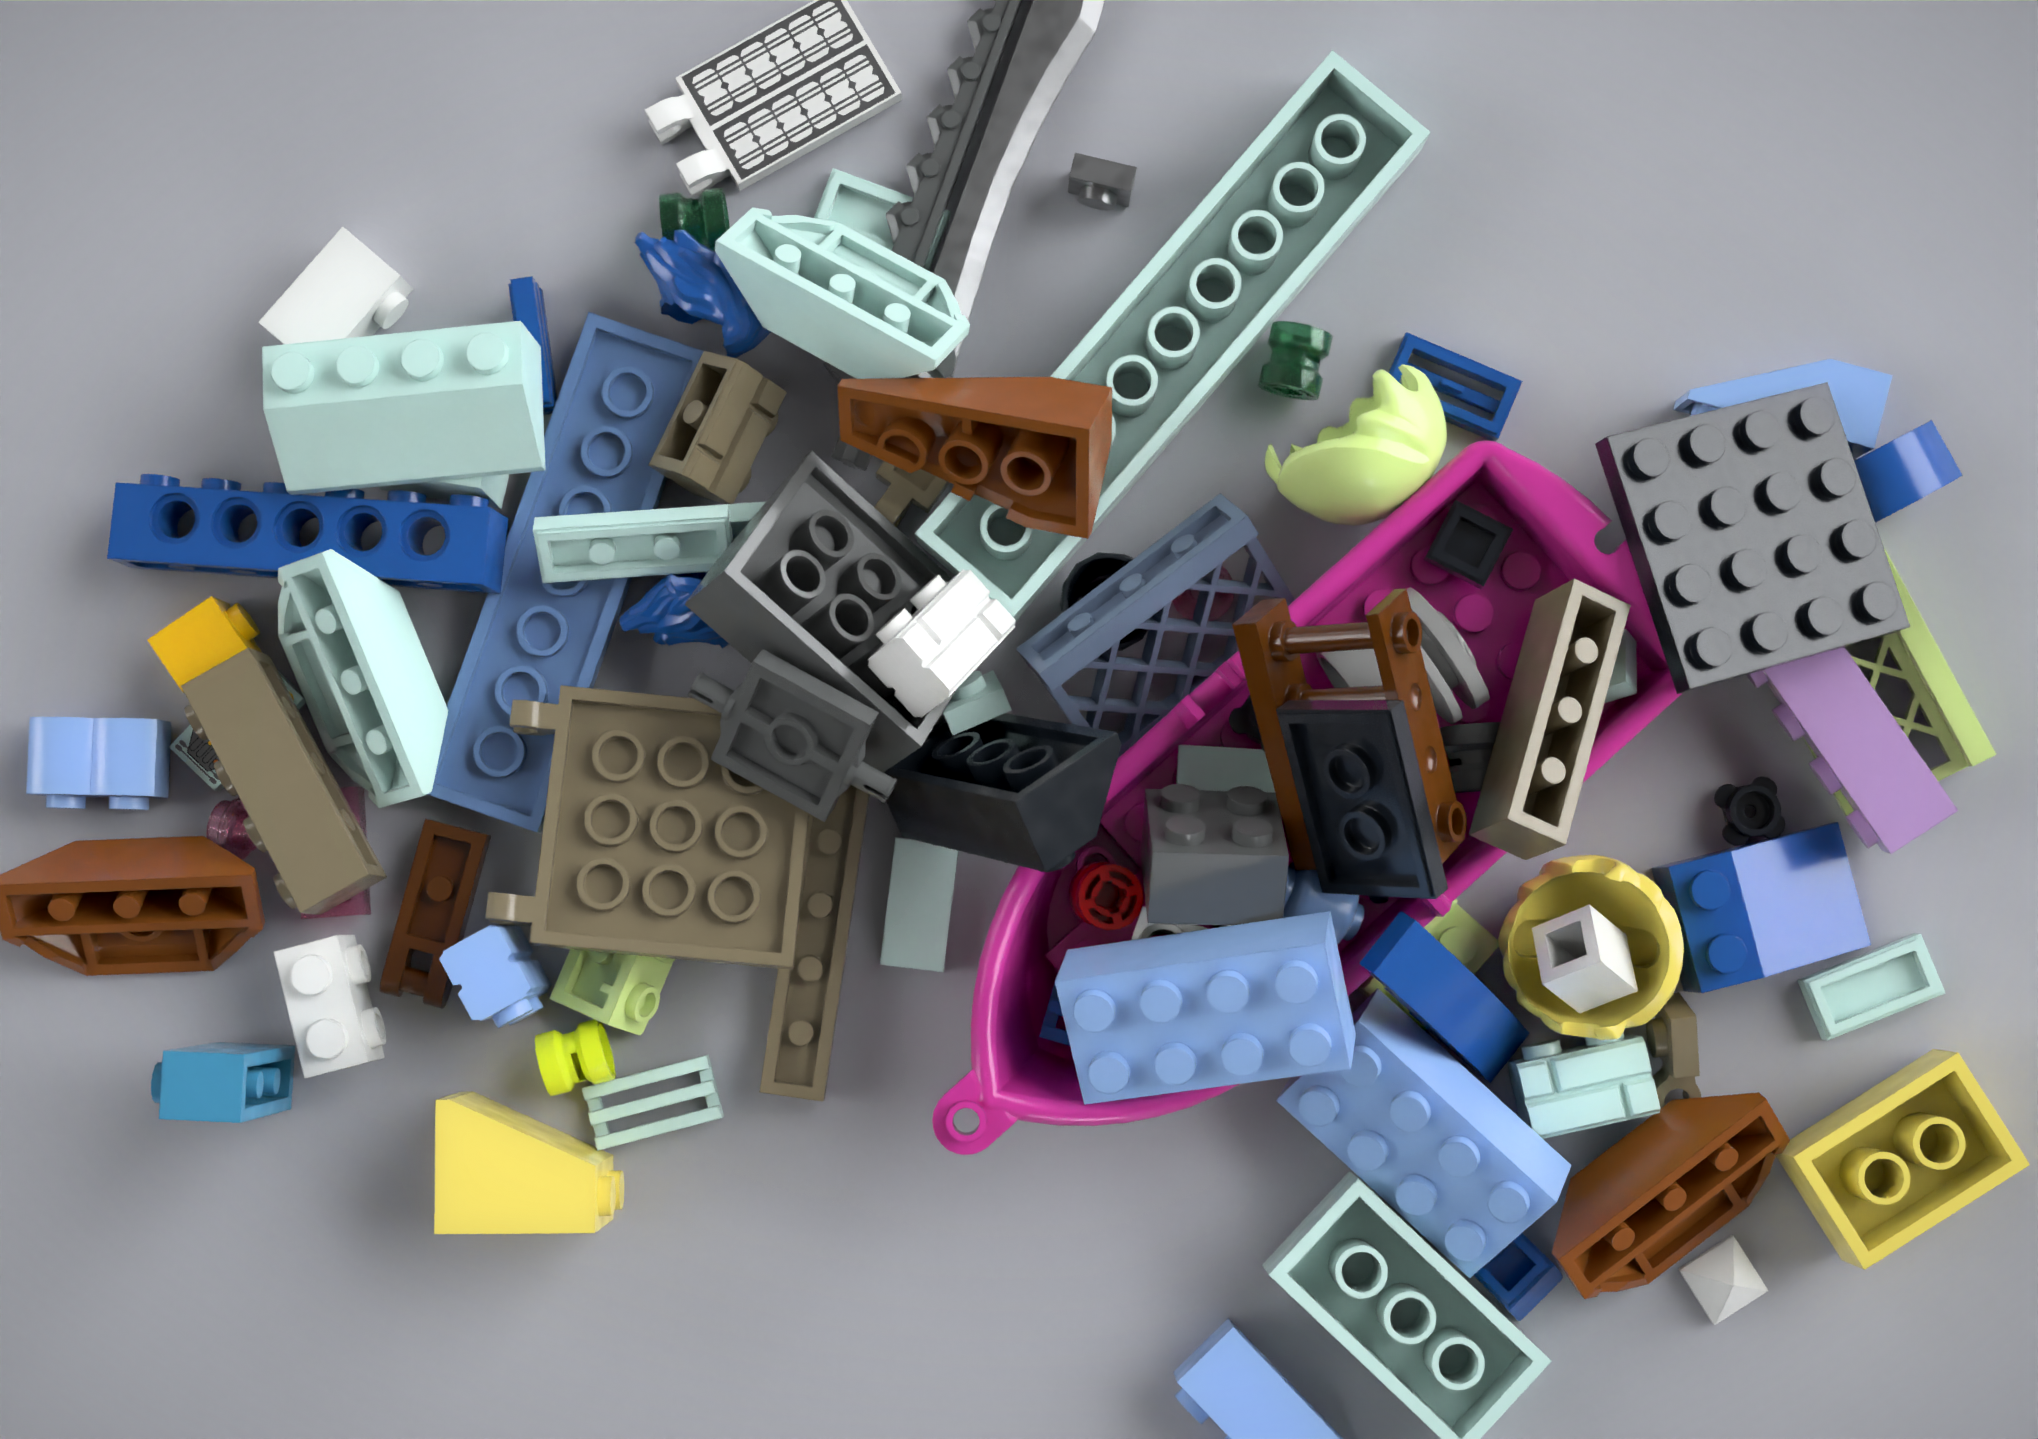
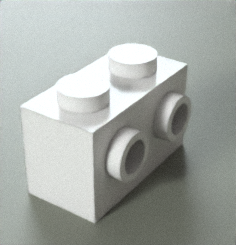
(331, 1004)

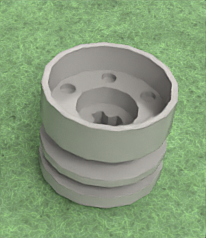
(1445, 657)

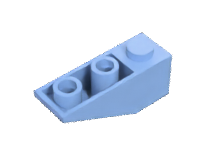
(1856, 391)

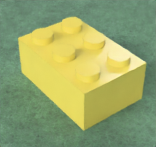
(1901, 1158)

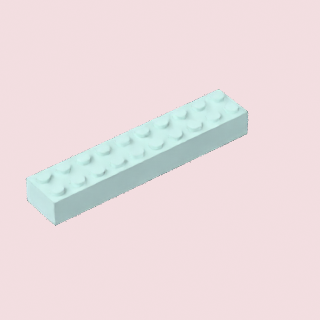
(1202, 306)

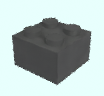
(1213, 856)

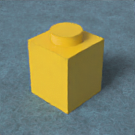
(204, 638)

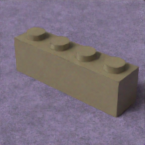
(1550, 720)
(282, 783)

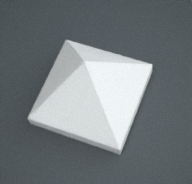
(1723, 1279)

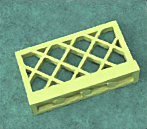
(1932, 690)

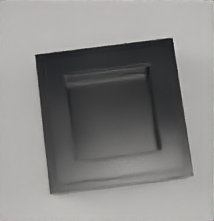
(1468, 544)

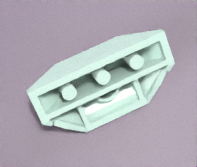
(842, 295)
(362, 675)

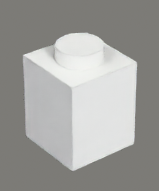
(1584, 959)

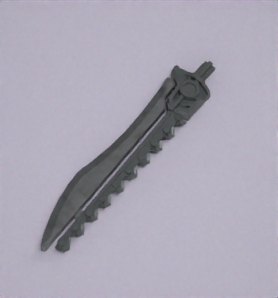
(1042, 62)

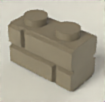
(718, 428)

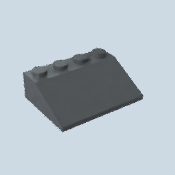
(814, 589)

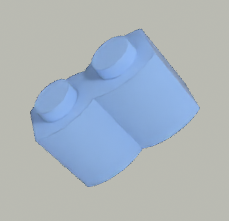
(98, 759)

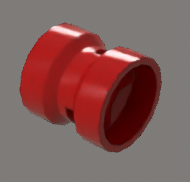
(1094, 895)

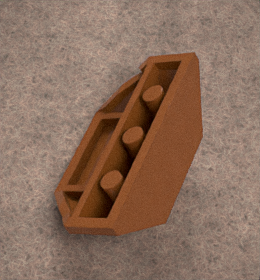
(133, 905)
(1665, 1190)

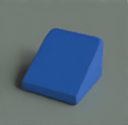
(1519, 1276)

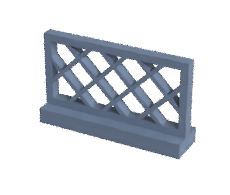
(1141, 599)

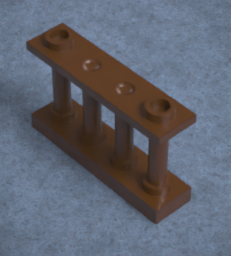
(1274, 674)

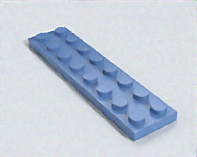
(557, 633)

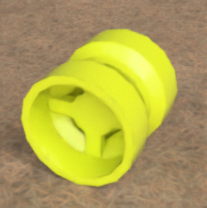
(574, 1057)

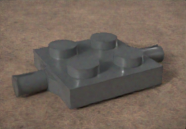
(793, 735)

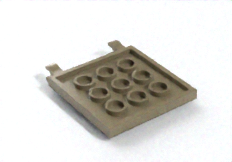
(655, 839)

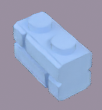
(496, 975)

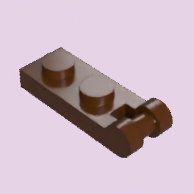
(434, 909)

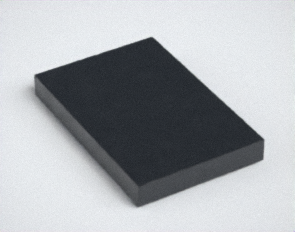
(1362, 797)

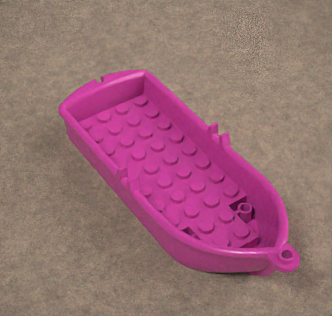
(1034, 925)

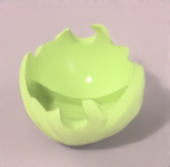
(1371, 461)

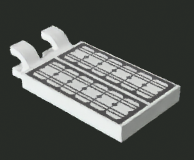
(776, 96)

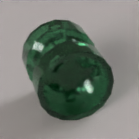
(701, 217)
(1295, 360)

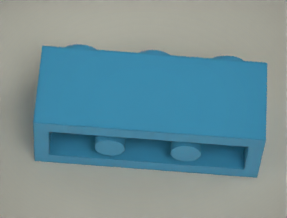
(224, 1082)

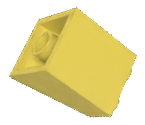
(516, 1173)

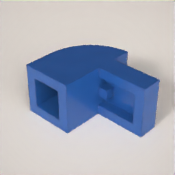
(1906, 470)

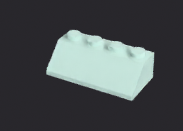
(405, 407)

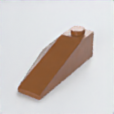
(1008, 439)

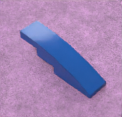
(1444, 996)

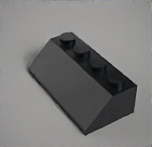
(1007, 789)

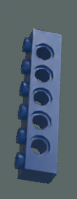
(149, 514)

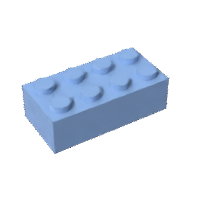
(1207, 1008)
(1429, 1138)

